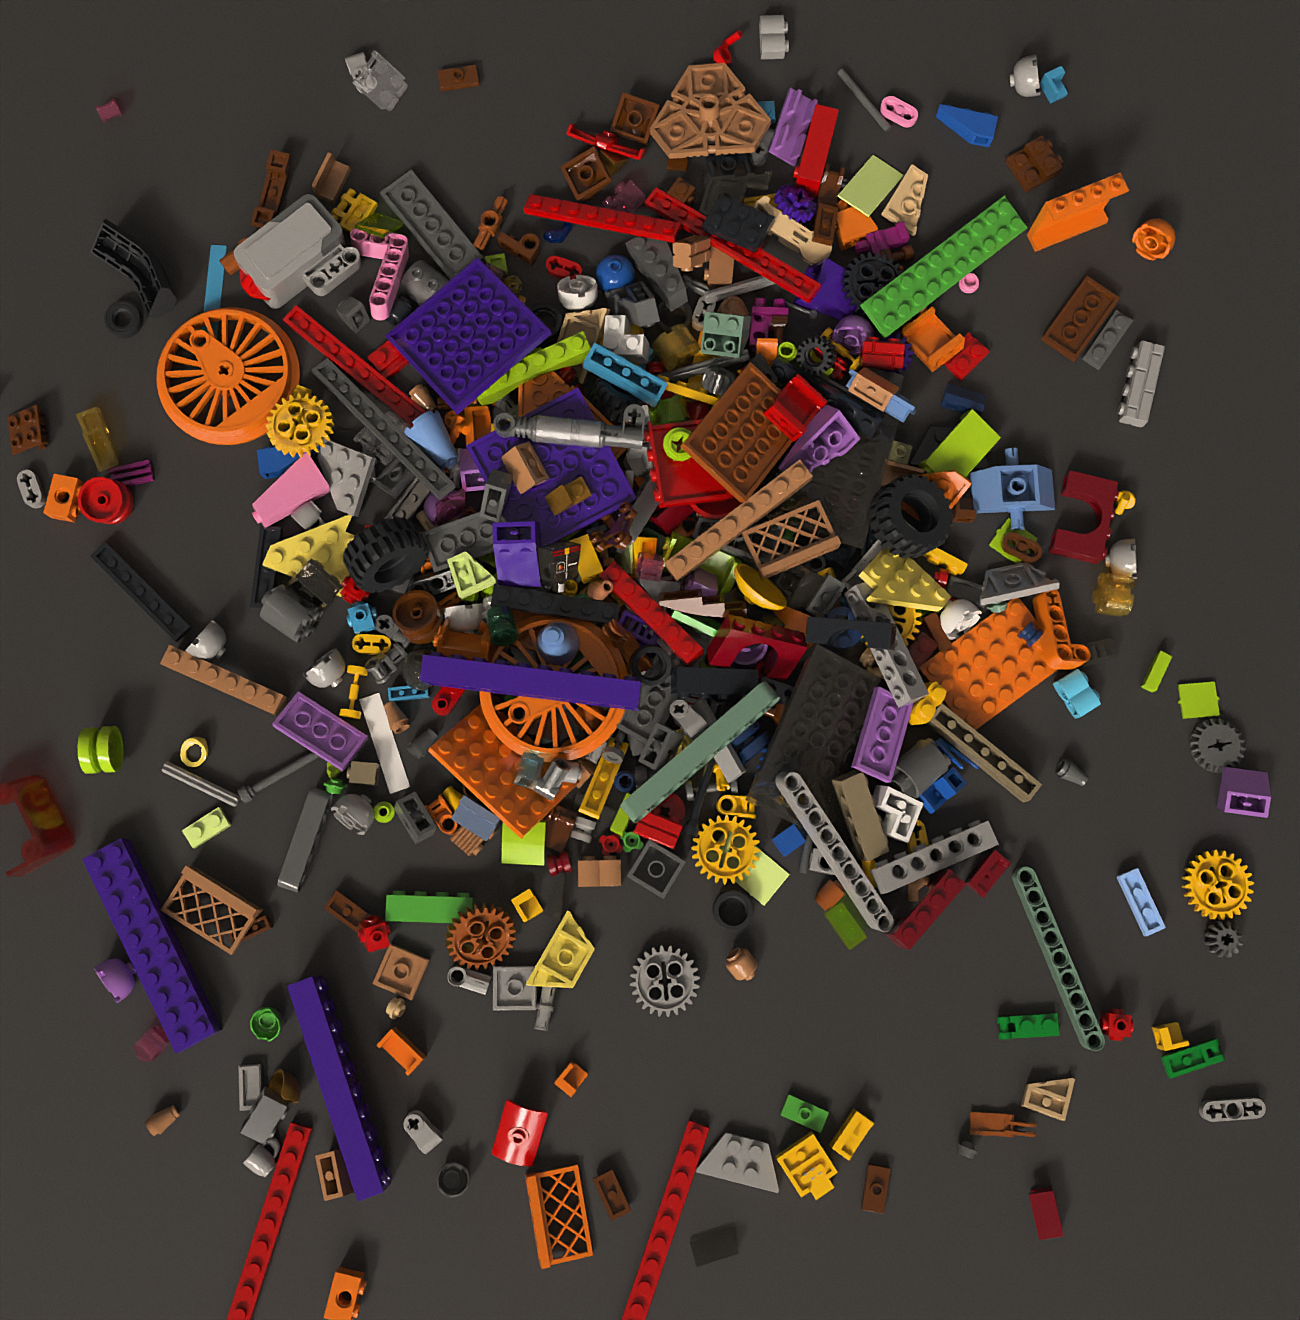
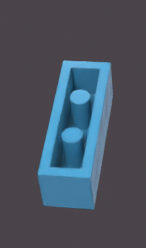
(406, 693)

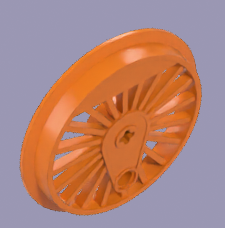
(215, 359)
(601, 655)

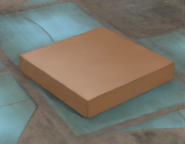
(401, 971)

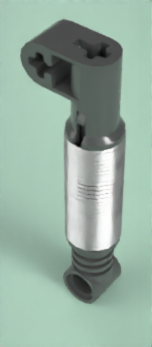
(576, 431)

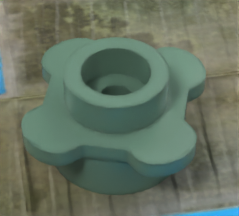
(997, 607)

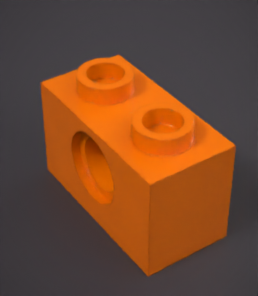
(59, 489)
(337, 1306)

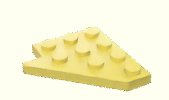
(320, 543)
(902, 583)

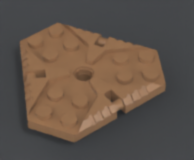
(709, 109)

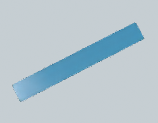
(214, 283)

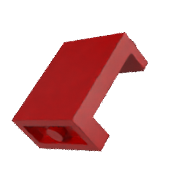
(795, 407)

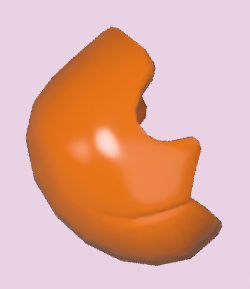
(592, 721)

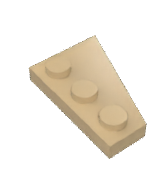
(907, 199)

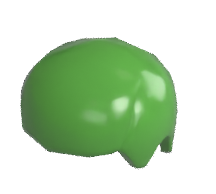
(266, 1023)

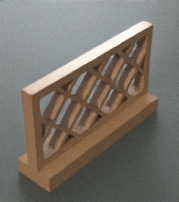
(802, 553)
(220, 892)

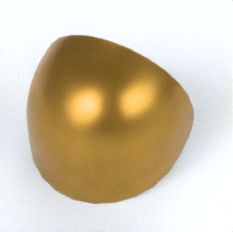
(286, 1085)

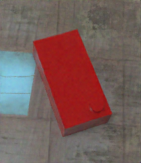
(816, 150)

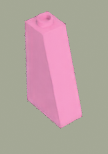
(296, 486)

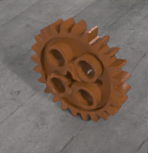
(480, 936)

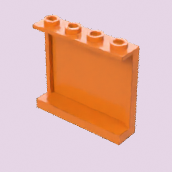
(1075, 212)

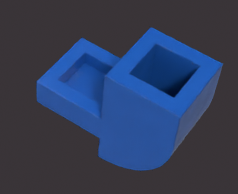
(942, 789)

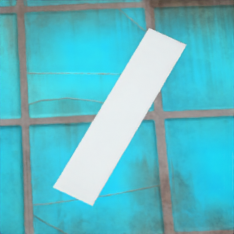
(384, 743)

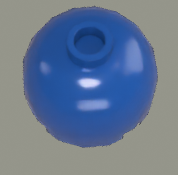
(614, 272)

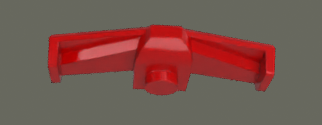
(605, 141)

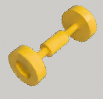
(841, 350)
(350, 713)

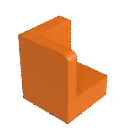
(571, 1078)

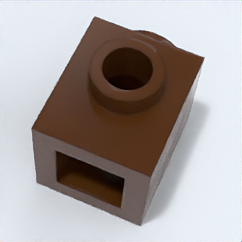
(683, 192)

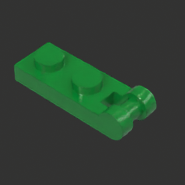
(1028, 1026)
(1192, 1058)

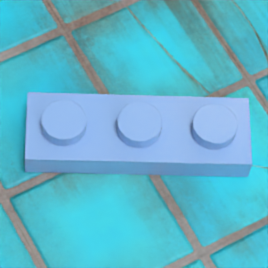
(1140, 902)

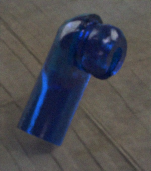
(558, 236)

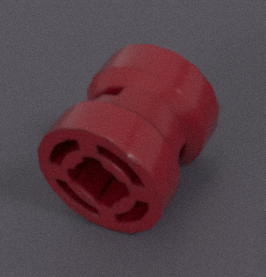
(559, 863)

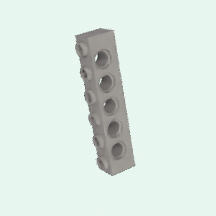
(895, 664)
(982, 837)

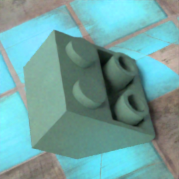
(725, 334)

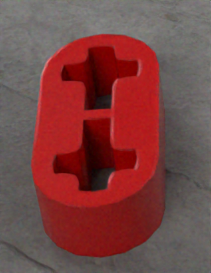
(566, 266)

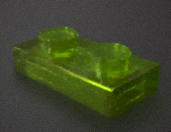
(845, 925)

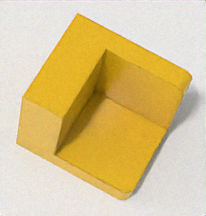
(527, 905)
(1169, 1036)

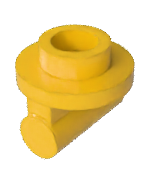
(1124, 501)

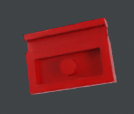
(967, 358)
(387, 360)

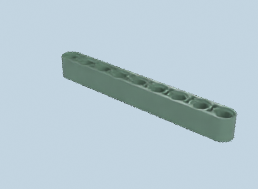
(700, 751)
(1065, 965)

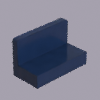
(962, 399)

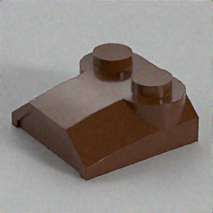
(634, 118)
(586, 174)

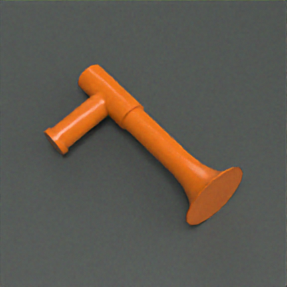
(458, 427)

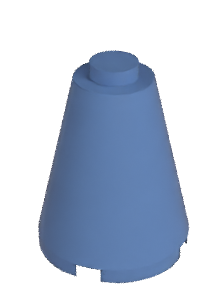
(433, 439)
(557, 643)

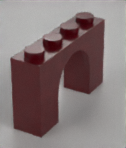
(1100, 495)
(741, 632)
(941, 892)

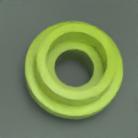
(390, 812)

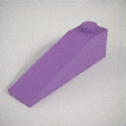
(824, 439)

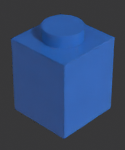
(789, 839)

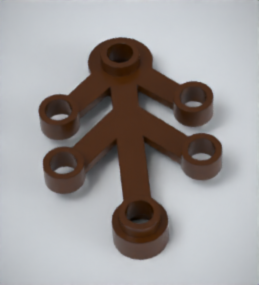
(621, 538)

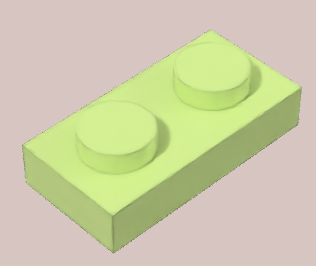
(206, 827)

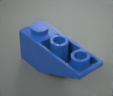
(972, 126)
(274, 463)

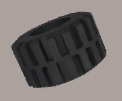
(611, 400)

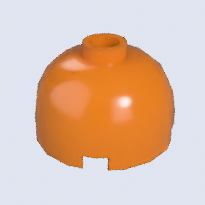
(1154, 238)

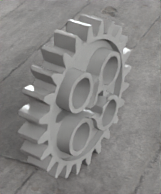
(684, 978)

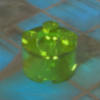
(670, 411)

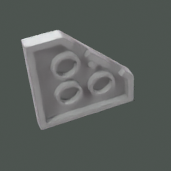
(346, 474)

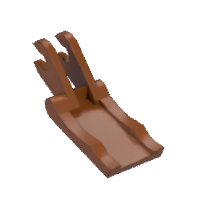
(626, 643)
(998, 1125)

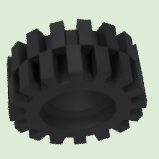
(824, 346)

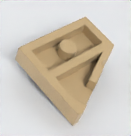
(1049, 1097)

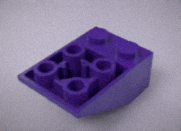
(516, 553)

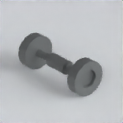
(613, 754)
(711, 788)

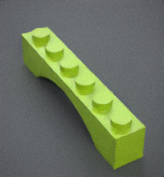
(557, 356)

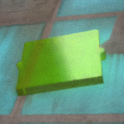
(379, 225)

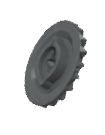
(1211, 758)

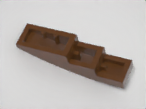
(695, 603)

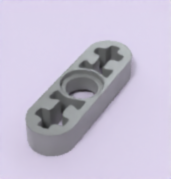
(1240, 1102)

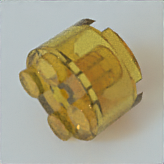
(676, 347)
(1113, 594)

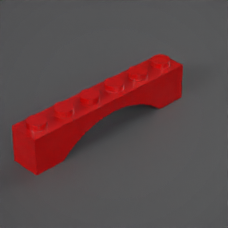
(662, 624)

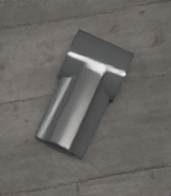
(551, 782)

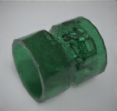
(501, 626)

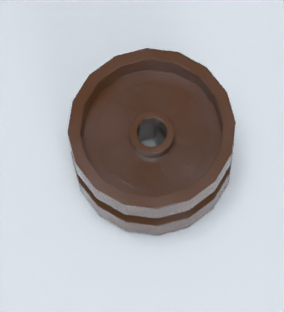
(418, 616)

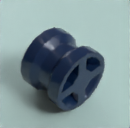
(1030, 633)

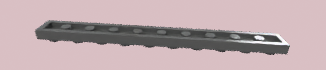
(384, 429)

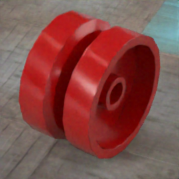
(105, 500)

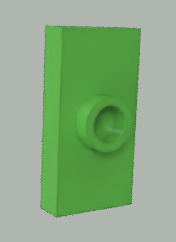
(804, 1113)

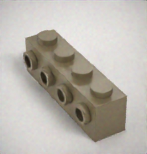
(860, 815)

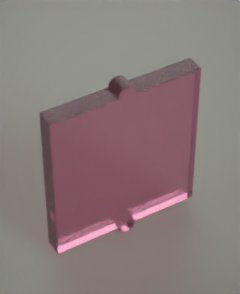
(449, 507)

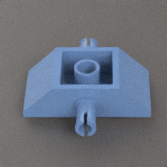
(994, 492)

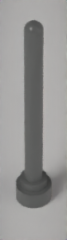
(248, 792)

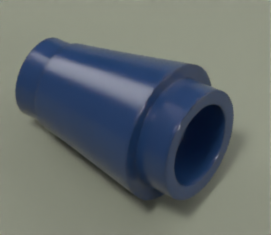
(628, 784)

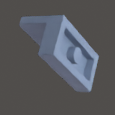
(475, 818)

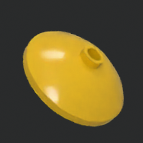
(758, 592)

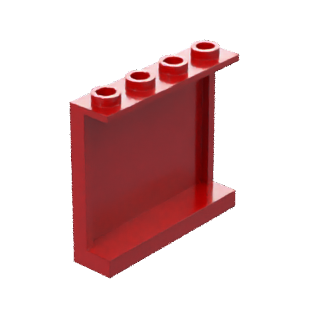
(679, 481)

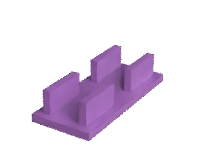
(792, 126)

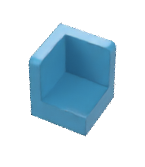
(1052, 85)

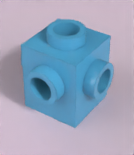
(365, 624)

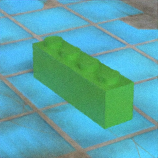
(426, 908)

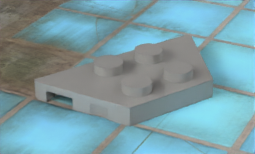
(1014, 582)
(741, 1161)

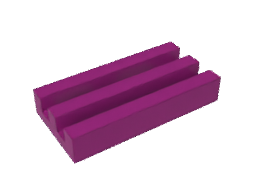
(146, 463)

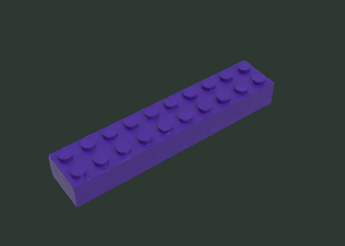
(531, 682)
(152, 945)
(340, 1087)

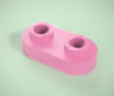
(899, 111)

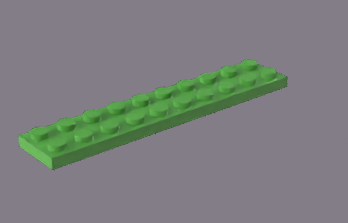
(943, 267)

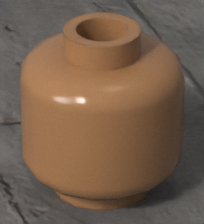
(741, 964)

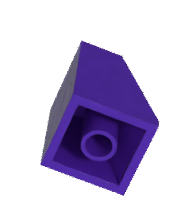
(830, 298)

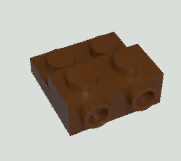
(1035, 164)

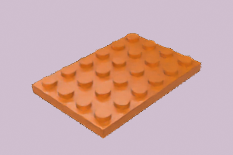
(989, 666)
(489, 769)

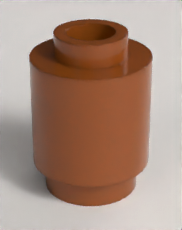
(829, 894)

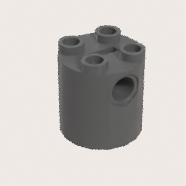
(290, 612)
(919, 768)

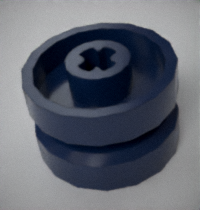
(749, 744)

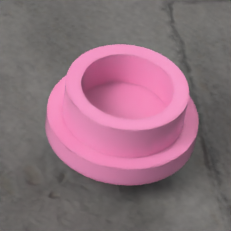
(969, 283)

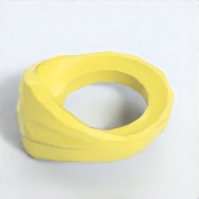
(190, 742)

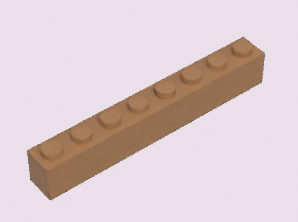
(738, 521)

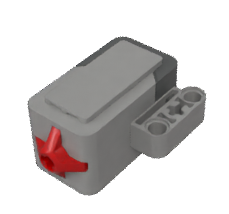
(295, 253)

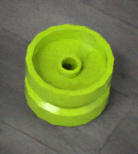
(100, 749)

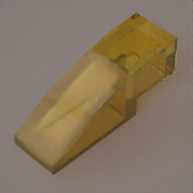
(98, 438)

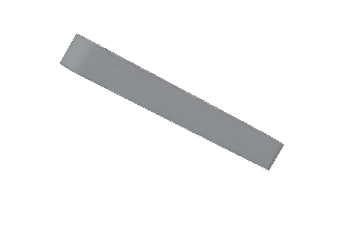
(826, 846)

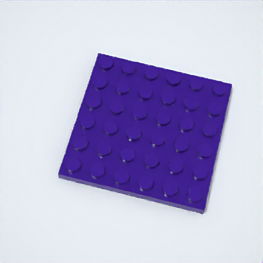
(468, 335)
(562, 465)

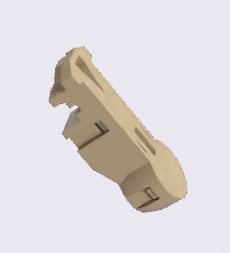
(794, 234)

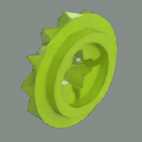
(670, 448)

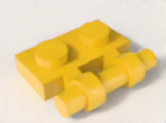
(360, 209)

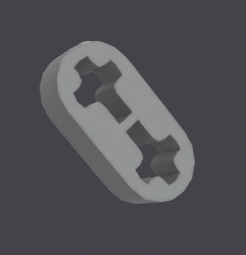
(700, 312)
(27, 490)

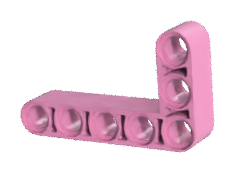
(395, 254)

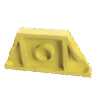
(563, 957)

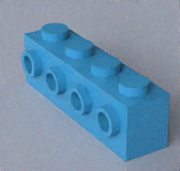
(624, 374)

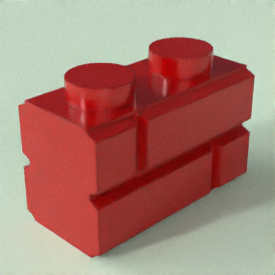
(882, 354)
(659, 829)

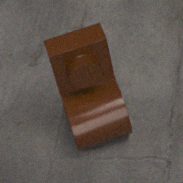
(519, 249)

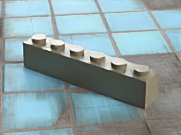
(984, 754)

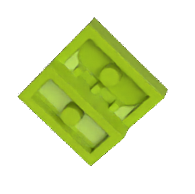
(525, 851)

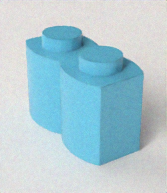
(1076, 693)

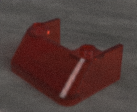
(44, 820)

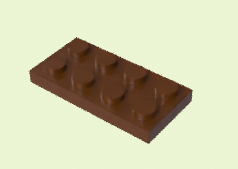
(1080, 319)

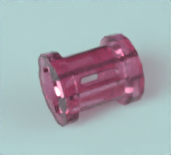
(109, 110)

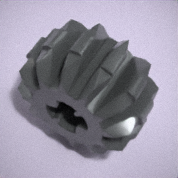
(717, 380)
(1227, 931)

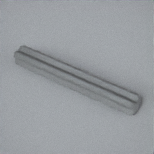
(736, 289)
(201, 784)

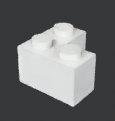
(620, 342)
(900, 812)

